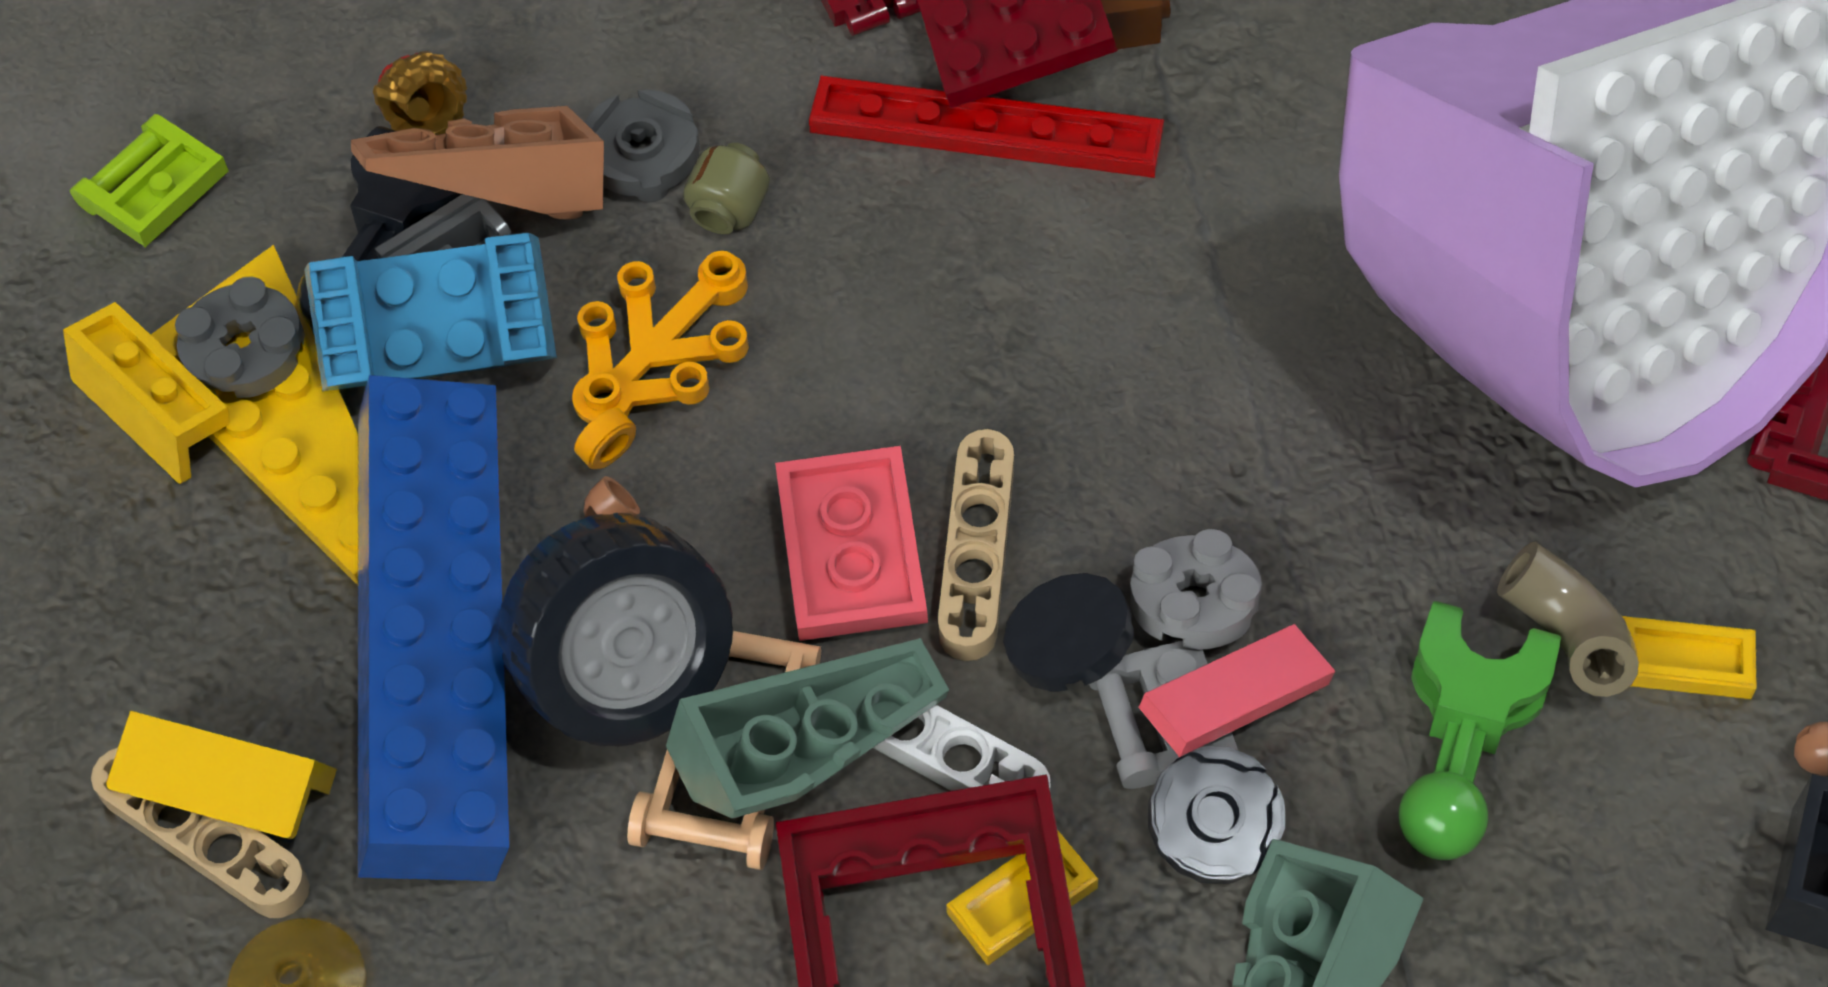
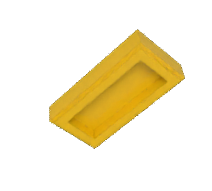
(1694, 657)
(997, 908)

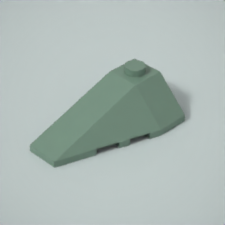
(796, 729)
(1323, 921)

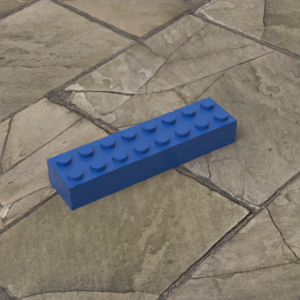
(430, 633)

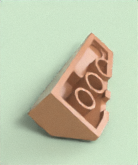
(524, 160)

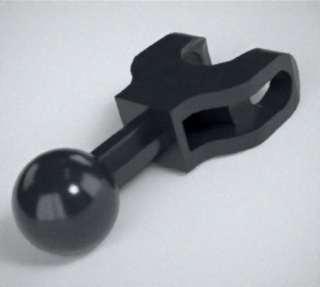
(381, 212)

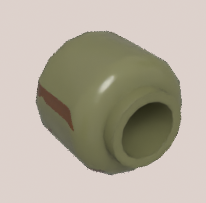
(726, 188)

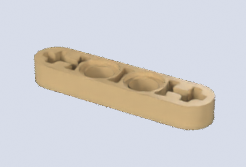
(979, 543)
(193, 839)

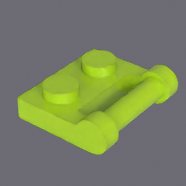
(159, 188)

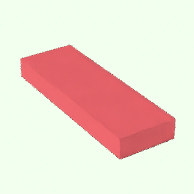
(1236, 689)

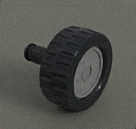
(614, 628)

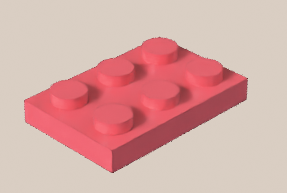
(851, 543)

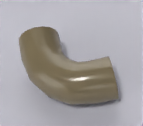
(1568, 604)

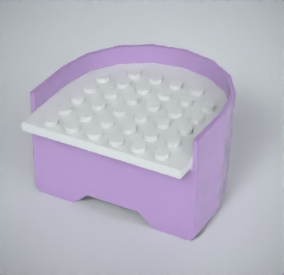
(1604, 215)

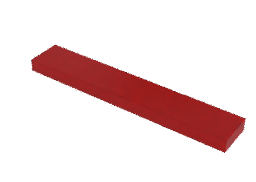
(987, 126)

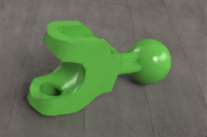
(1471, 709)

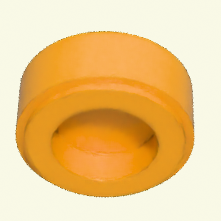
(605, 439)

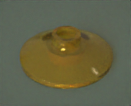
(318, 947)

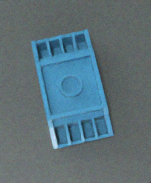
(430, 312)

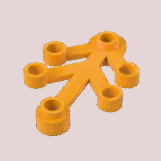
(660, 343)

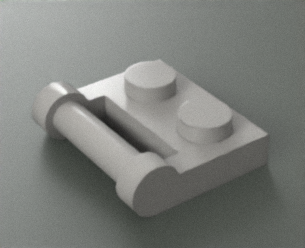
(1152, 668)

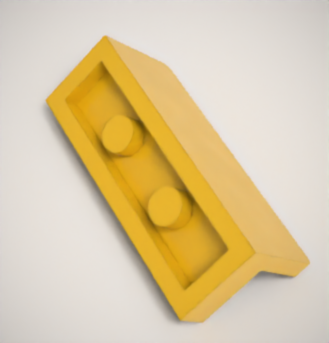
(142, 387)
(216, 775)

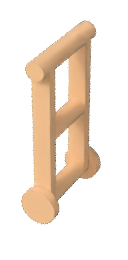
(754, 836)

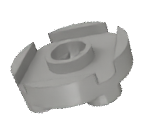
(1199, 561)

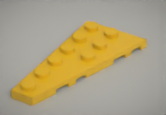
(294, 437)

